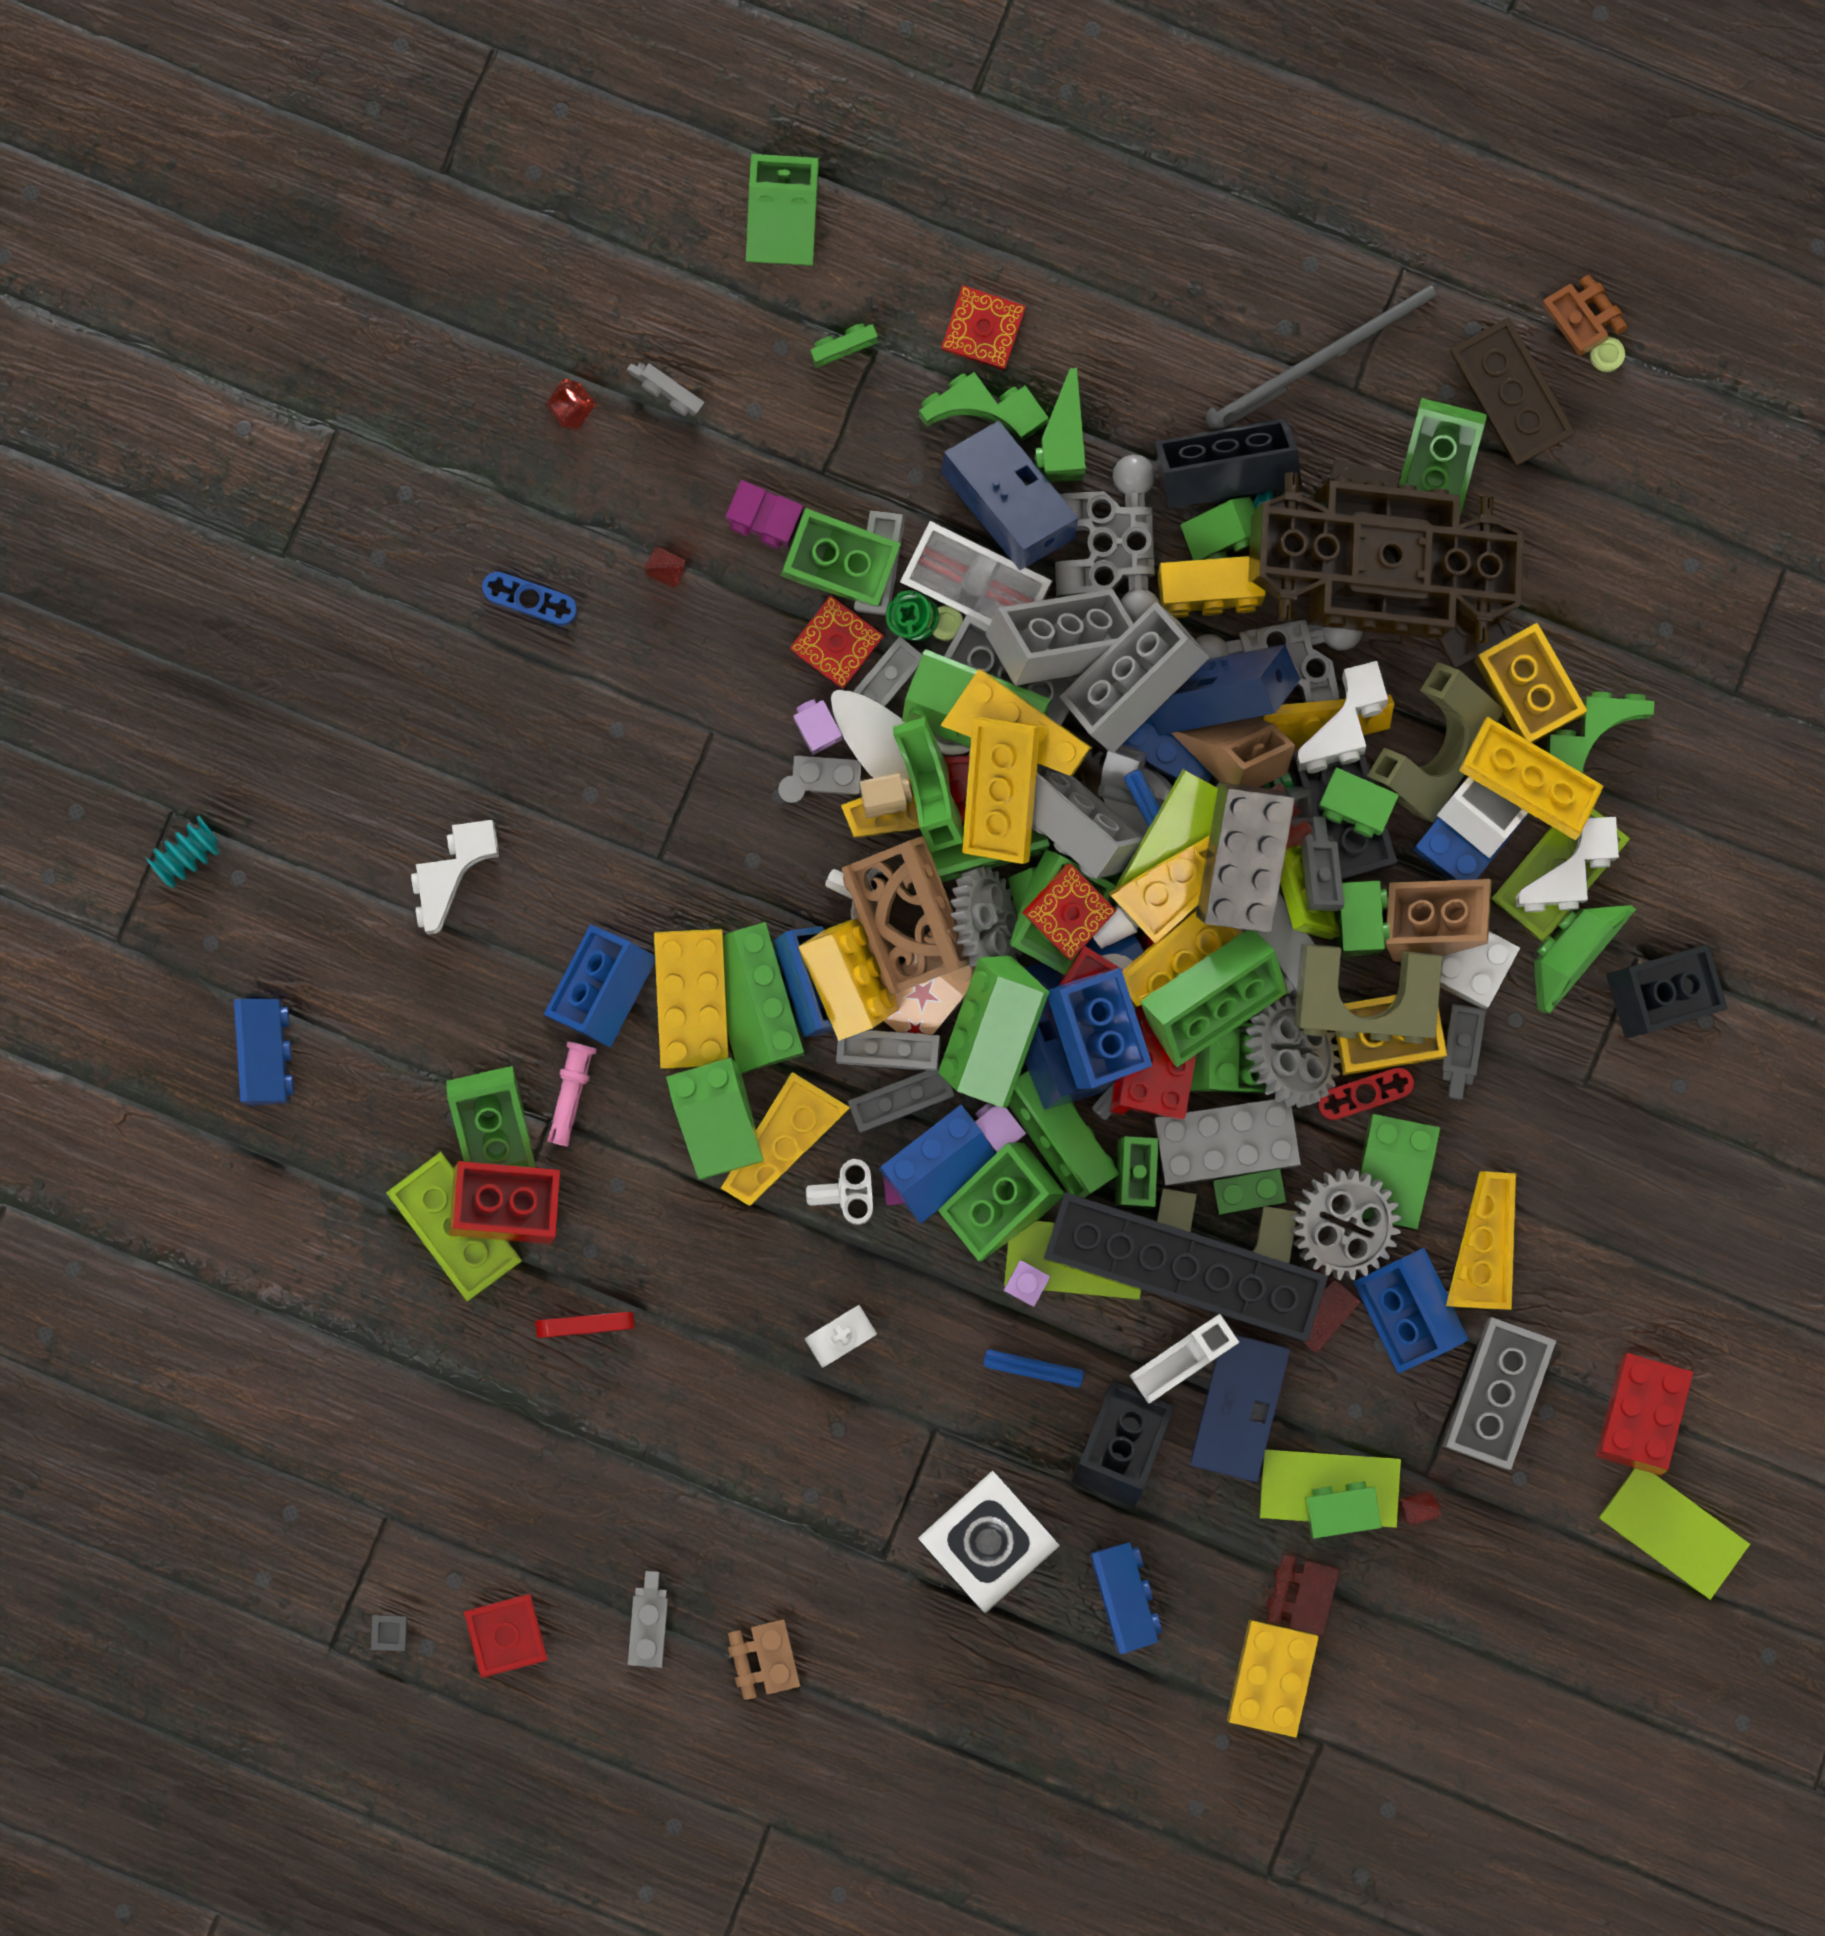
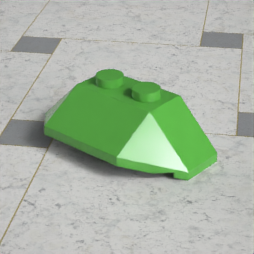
(1573, 950)

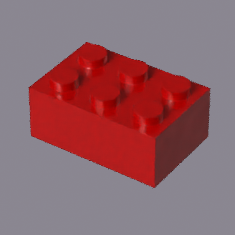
(504, 1202)
(1644, 1414)

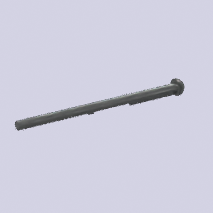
(1275, 387)

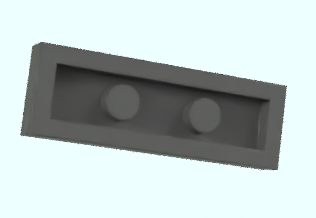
(899, 1099)

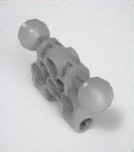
(1132, 477)
(1299, 641)

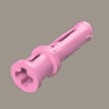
(573, 1077)

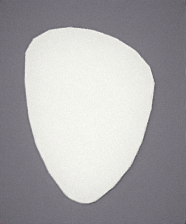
(869, 733)

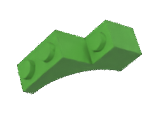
(968, 396)
(1601, 714)
(929, 780)

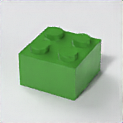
(1361, 919)

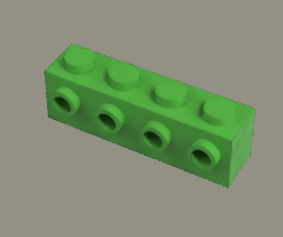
(1063, 1140)

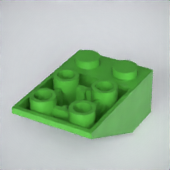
(782, 209)
(1224, 1066)

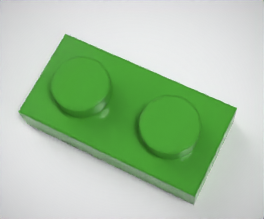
(856, 339)
(1249, 1191)

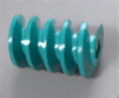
(184, 853)

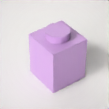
(817, 726)
(998, 1126)
(1026, 1283)

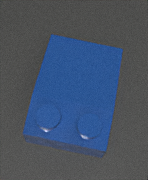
(1452, 853)

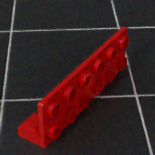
(1159, 1088)

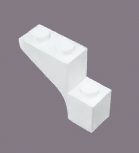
(1342, 736)
(440, 879)
(1567, 883)
(1184, 1358)

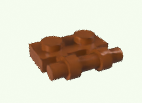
(1576, 319)

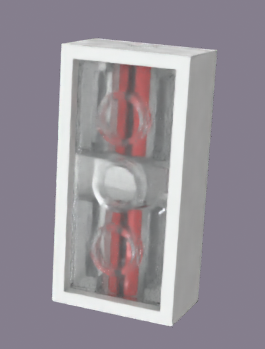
(970, 575)

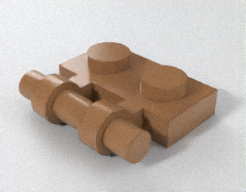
(774, 1657)

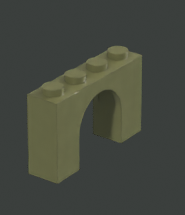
(1428, 788)
(1410, 1014)
(1273, 1234)

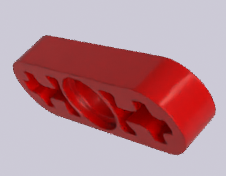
(1386, 1077)
(584, 1324)

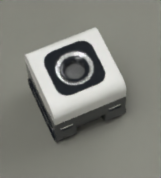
(989, 1542)

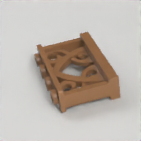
(874, 916)

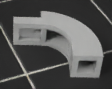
(1115, 767)

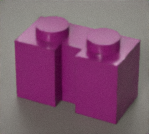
(763, 515)

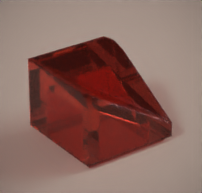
(570, 404)
(665, 567)
(1419, 1508)

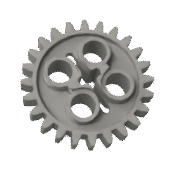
(984, 915)
(1288, 1061)
(1357, 1196)

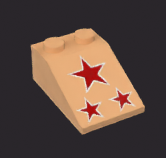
(931, 1003)

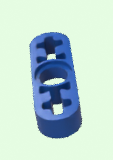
(503, 598)

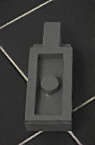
(1322, 869)
(1462, 1048)

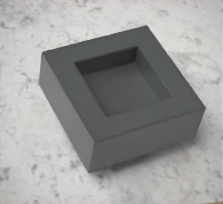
(389, 1633)

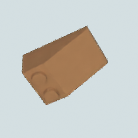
(1438, 916)

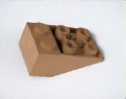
(1240, 750)

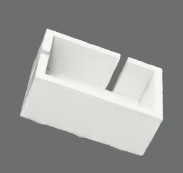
(1481, 816)

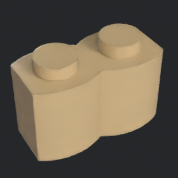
(885, 795)

